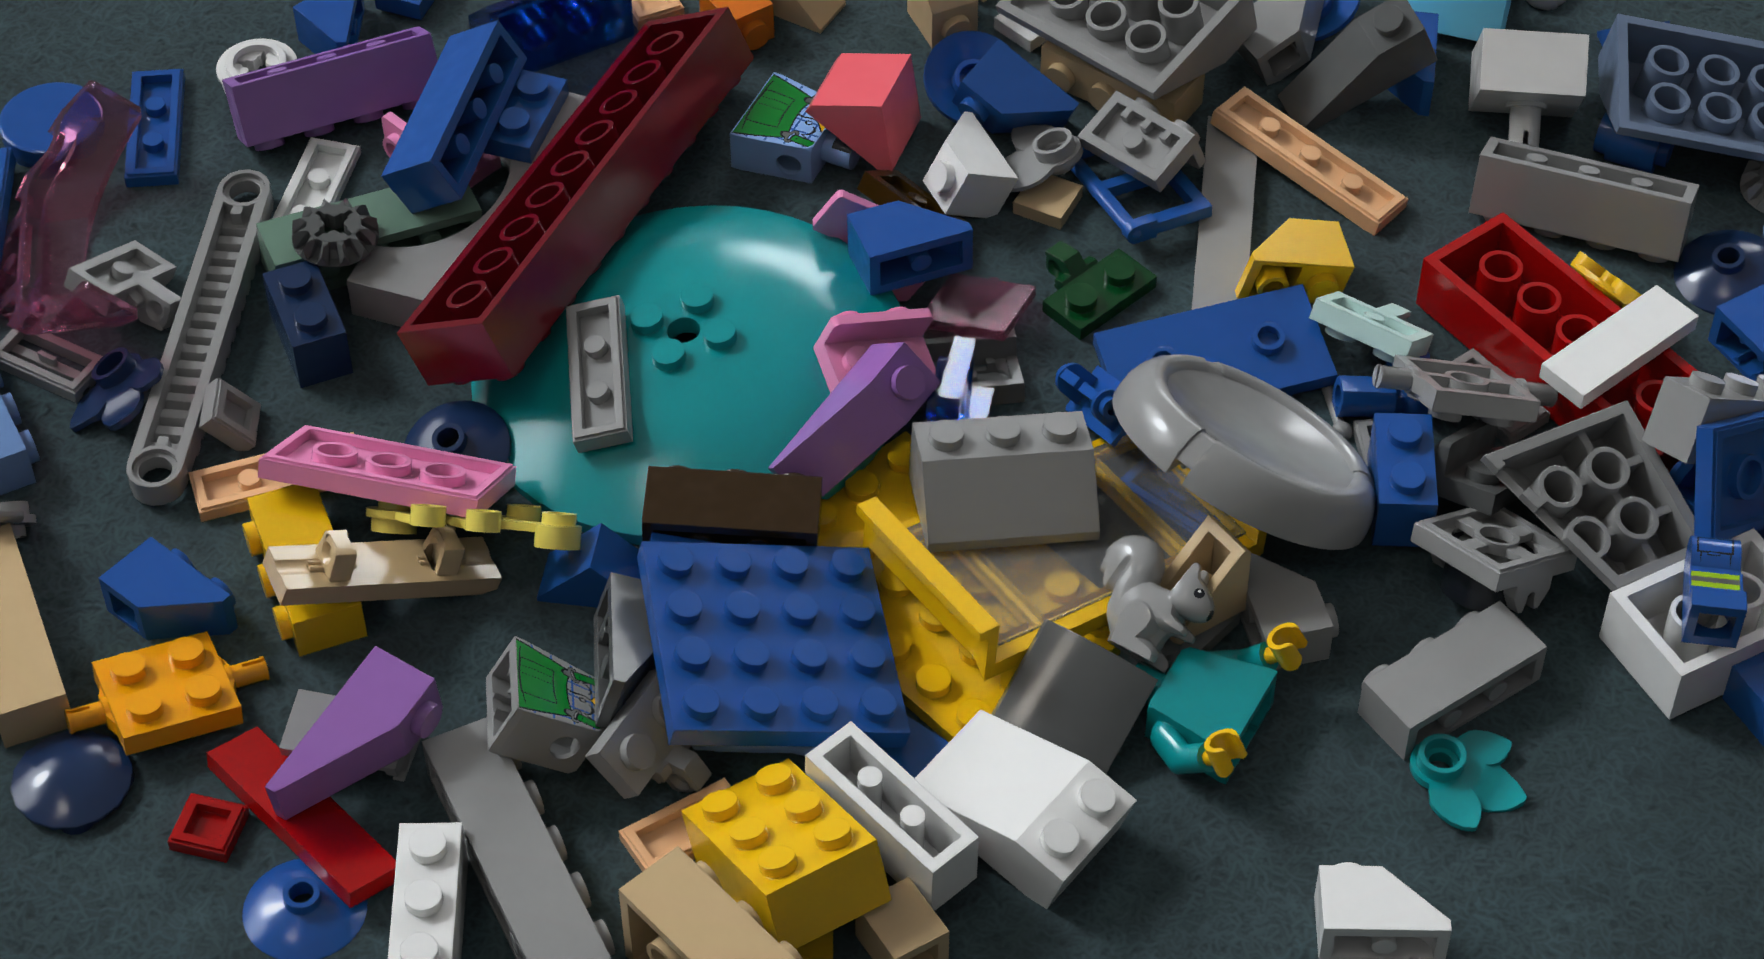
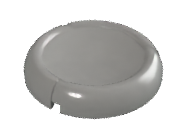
(1248, 450)

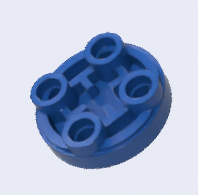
(29, 117)

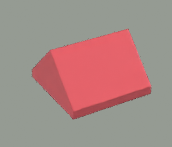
(870, 105)

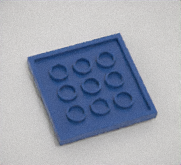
(769, 644)

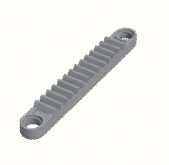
(200, 338)

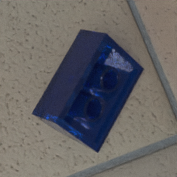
(559, 29)

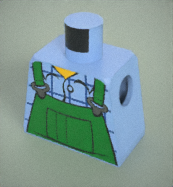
(783, 139)

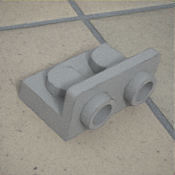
(1141, 140)

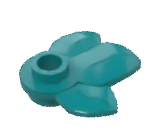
(1473, 780)

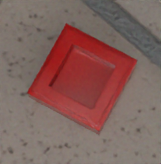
(208, 827)

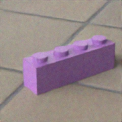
(330, 88)

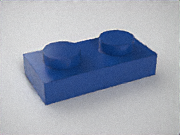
(527, 116)

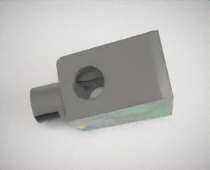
(540, 708)

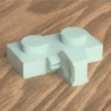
(1378, 327)

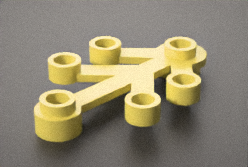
(554, 531)

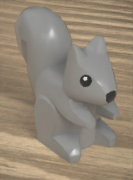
(1141, 611)

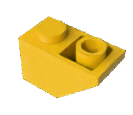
(1299, 254)

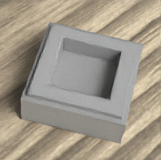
(230, 415)

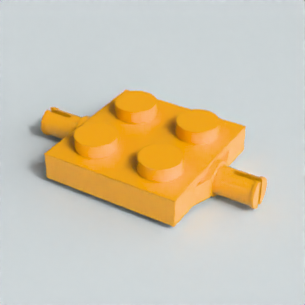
(166, 693)

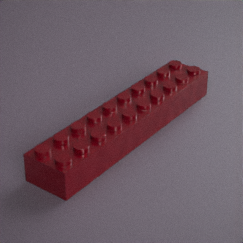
(576, 200)

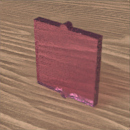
(979, 306)

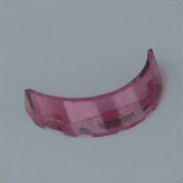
(57, 218)

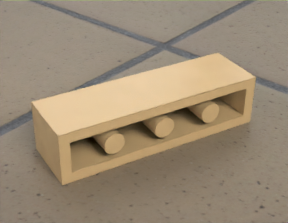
(29, 678)

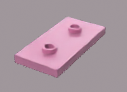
(386, 470)

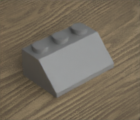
(1004, 481)

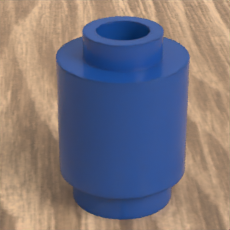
(1630, 151)

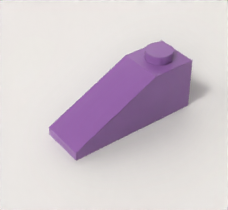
(859, 414)
(361, 731)

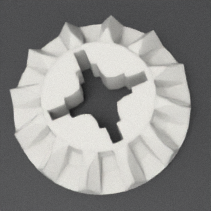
(250, 56)

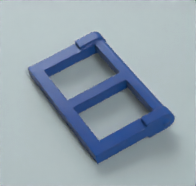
(1149, 225)

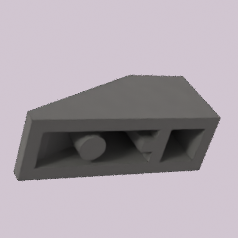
(1359, 64)
(620, 645)

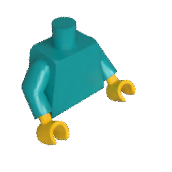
(1216, 701)

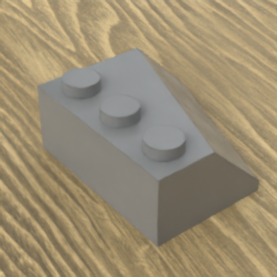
(1601, 494)

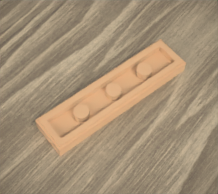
(1309, 161)

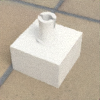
(1528, 77)

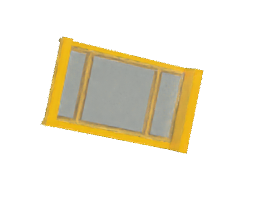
(1003, 594)

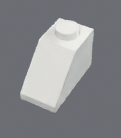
(970, 172)
(1375, 916)

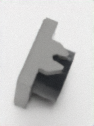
(1492, 558)

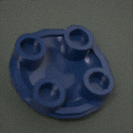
(71, 780)

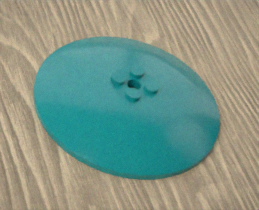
(728, 399)

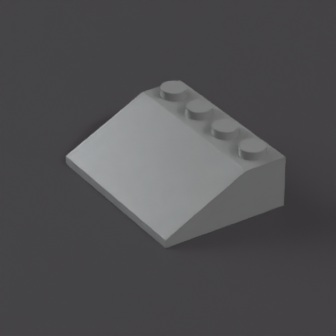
(1141, 41)

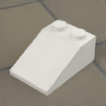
(1028, 801)

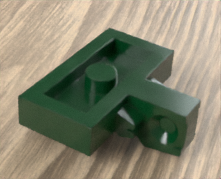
(1092, 290)

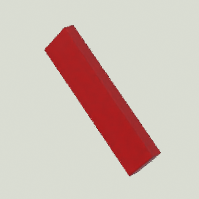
(320, 835)

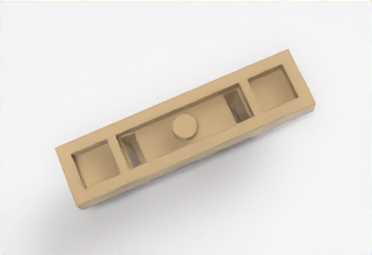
(380, 569)

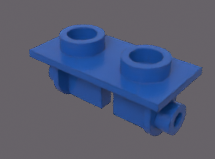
(1093, 396)

